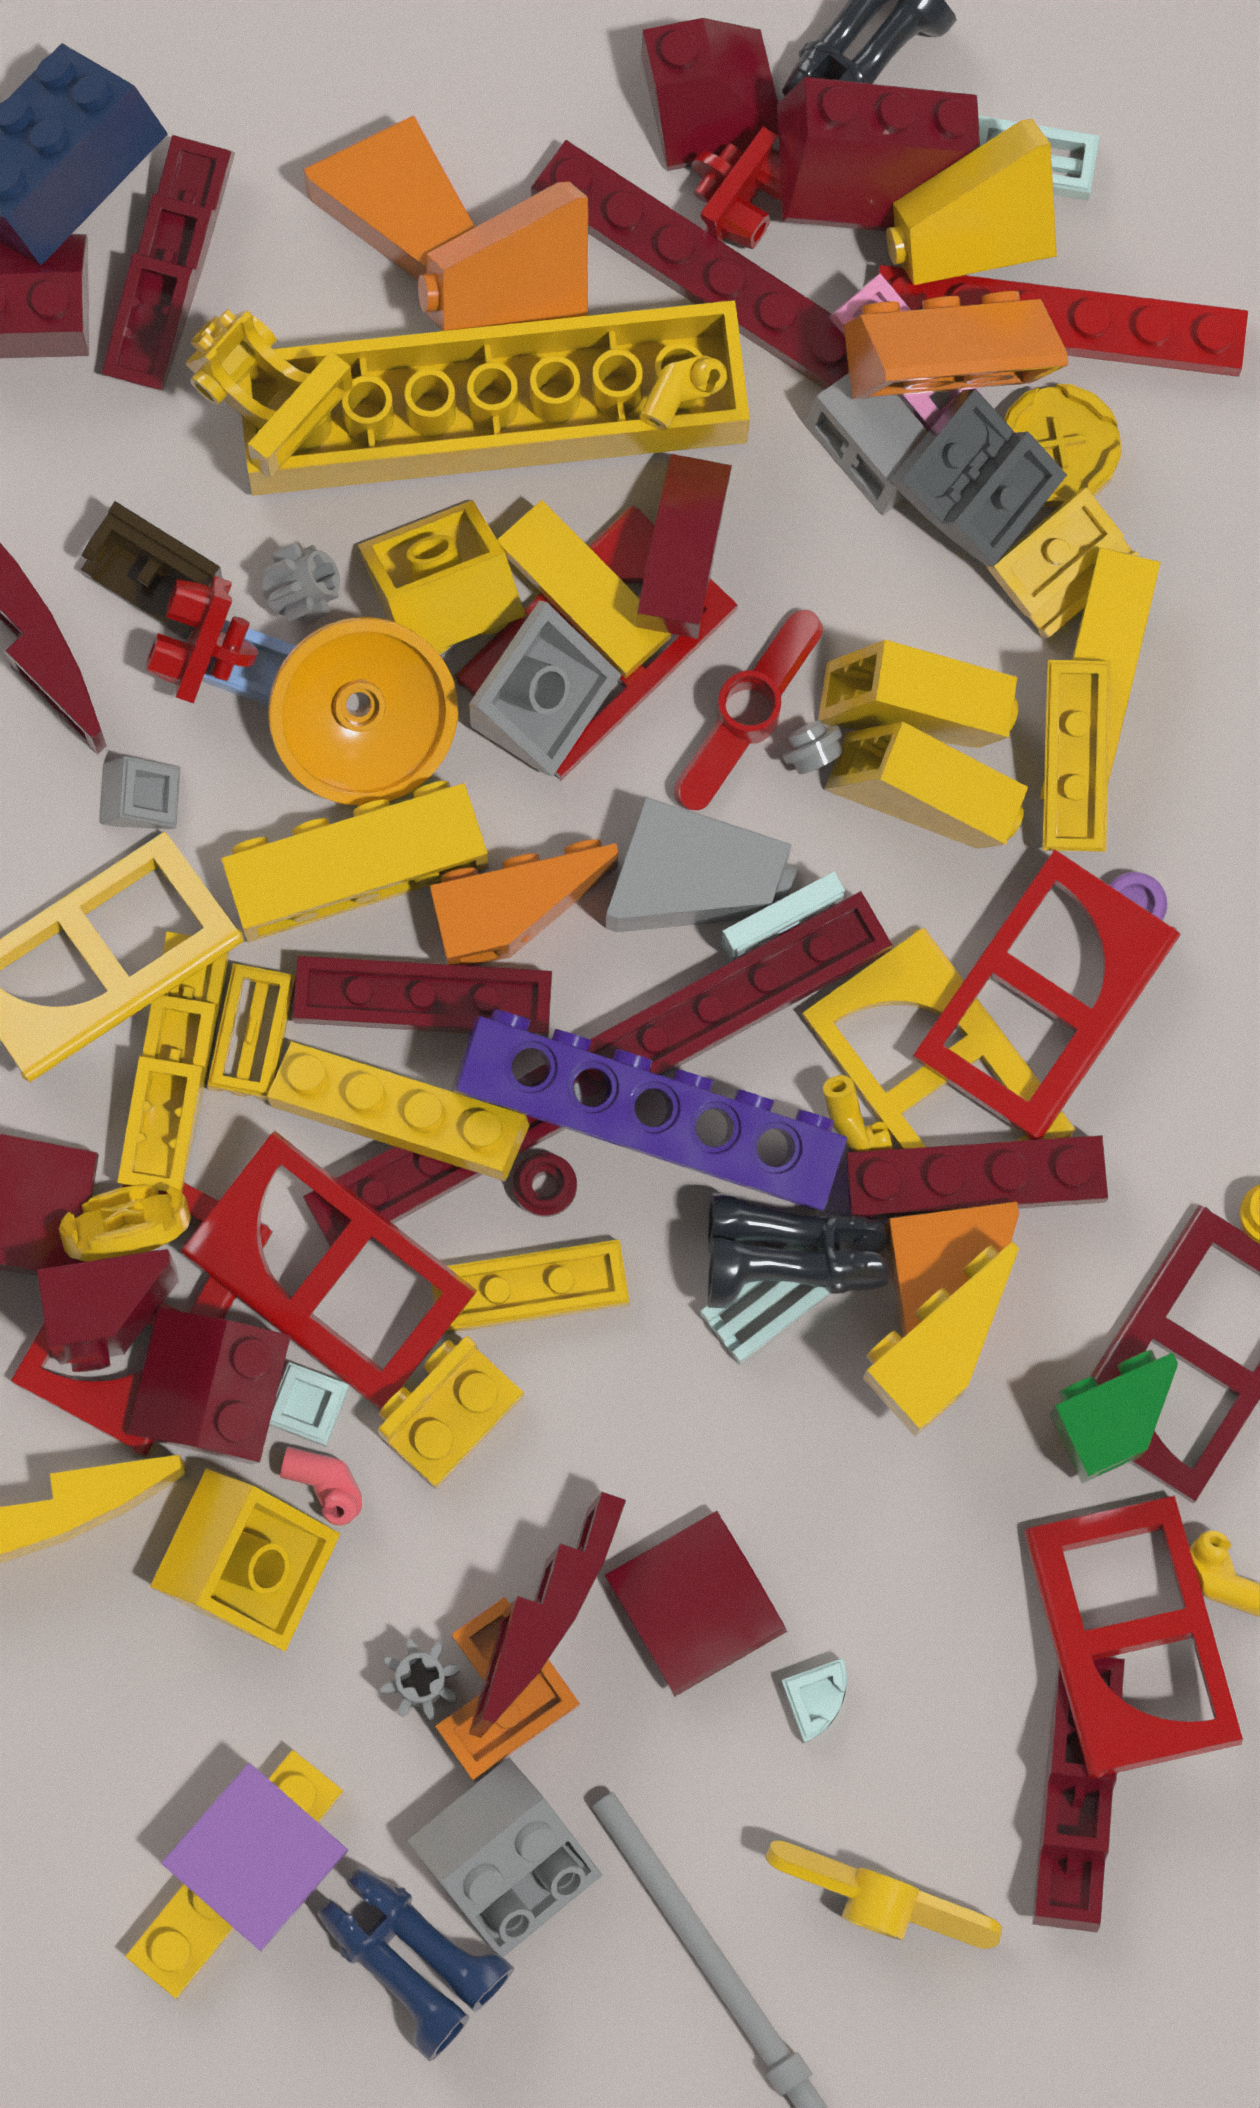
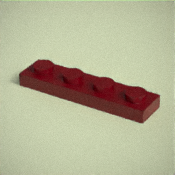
(416, 994)
(976, 1176)

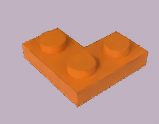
(533, 1711)

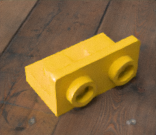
(448, 1410)

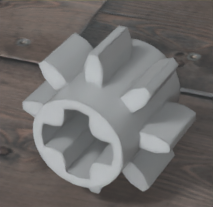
(301, 583)
(404, 1672)

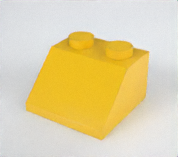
(444, 577)
(245, 1559)

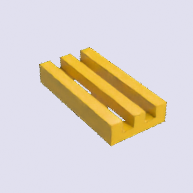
(241, 1084)

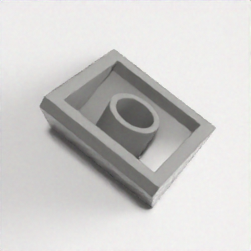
(542, 691)

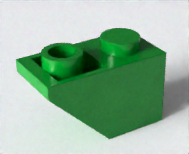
(1114, 1420)

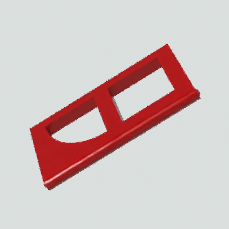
(625, 551)
(1132, 951)
(232, 1253)
(110, 1403)
(1109, 1730)

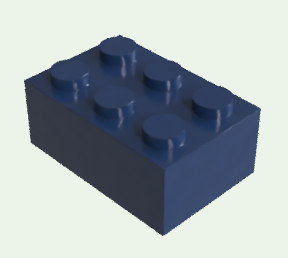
(66, 148)

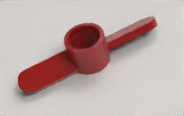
(728, 737)

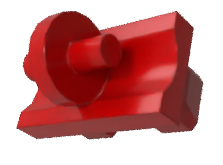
(731, 185)
(187, 662)

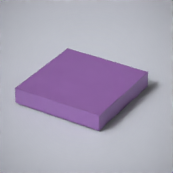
(255, 1856)

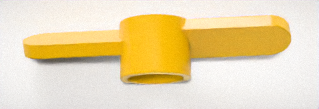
(882, 1901)

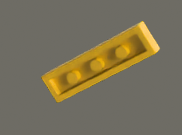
(398, 1111)
(189, 1929)

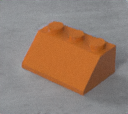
(951, 346)

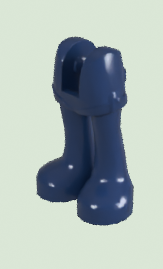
(470, 1977)

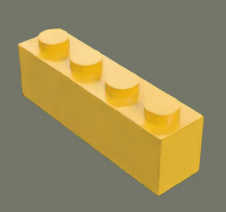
(353, 861)

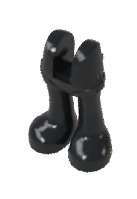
(825, 54)
(843, 1261)

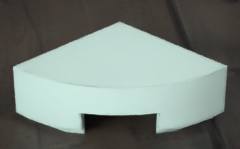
(816, 1697)

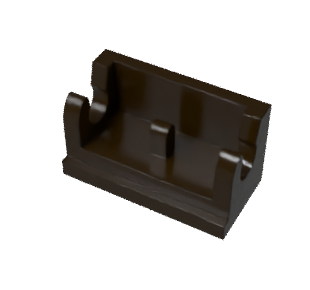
(143, 564)

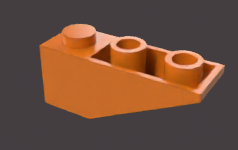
(504, 909)

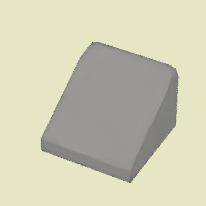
(139, 794)

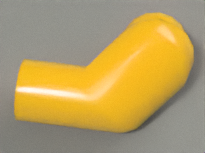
(681, 383)
(845, 1111)
(1218, 1575)

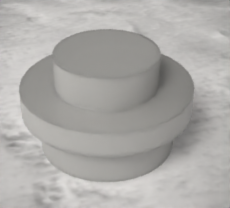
(813, 746)

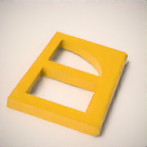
(920, 977)
(48, 1035)

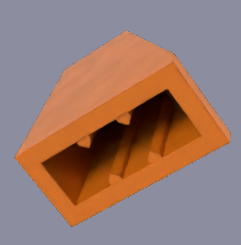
(391, 195)
(514, 266)
(935, 1248)

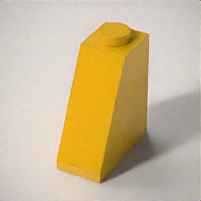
(979, 211)
(924, 689)
(928, 785)

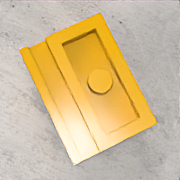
(1054, 562)

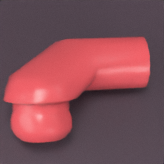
(330, 1480)

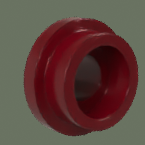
(552, 1166)

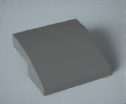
(978, 477)

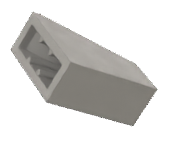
(695, 872)

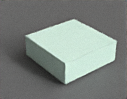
(308, 1404)

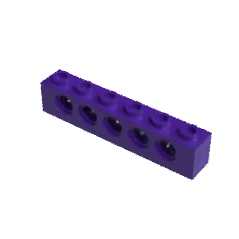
(800, 1178)

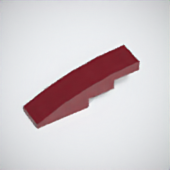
(168, 263)
(43, 654)
(536, 1627)
(1073, 1821)

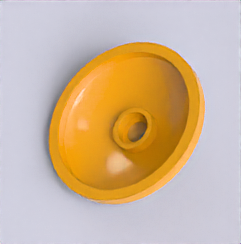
(386, 744)

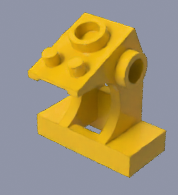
(229, 351)

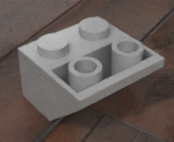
(504, 1857)

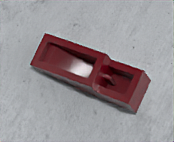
(683, 546)

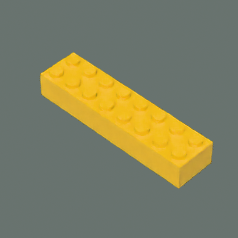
(508, 397)

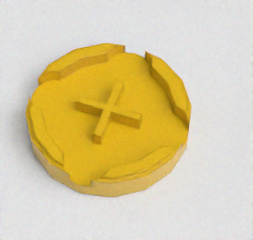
(1074, 431)
(125, 1223)

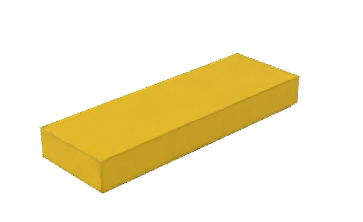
(581, 587)
(1076, 755)
(541, 1285)

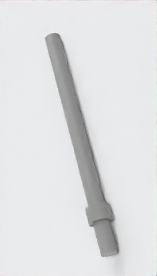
(788, 2072)

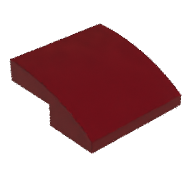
(695, 1603)

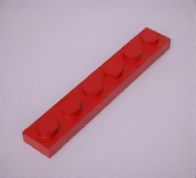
(1108, 323)

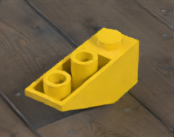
(937, 1358)

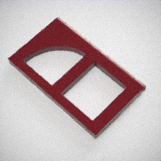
(1149, 1324)

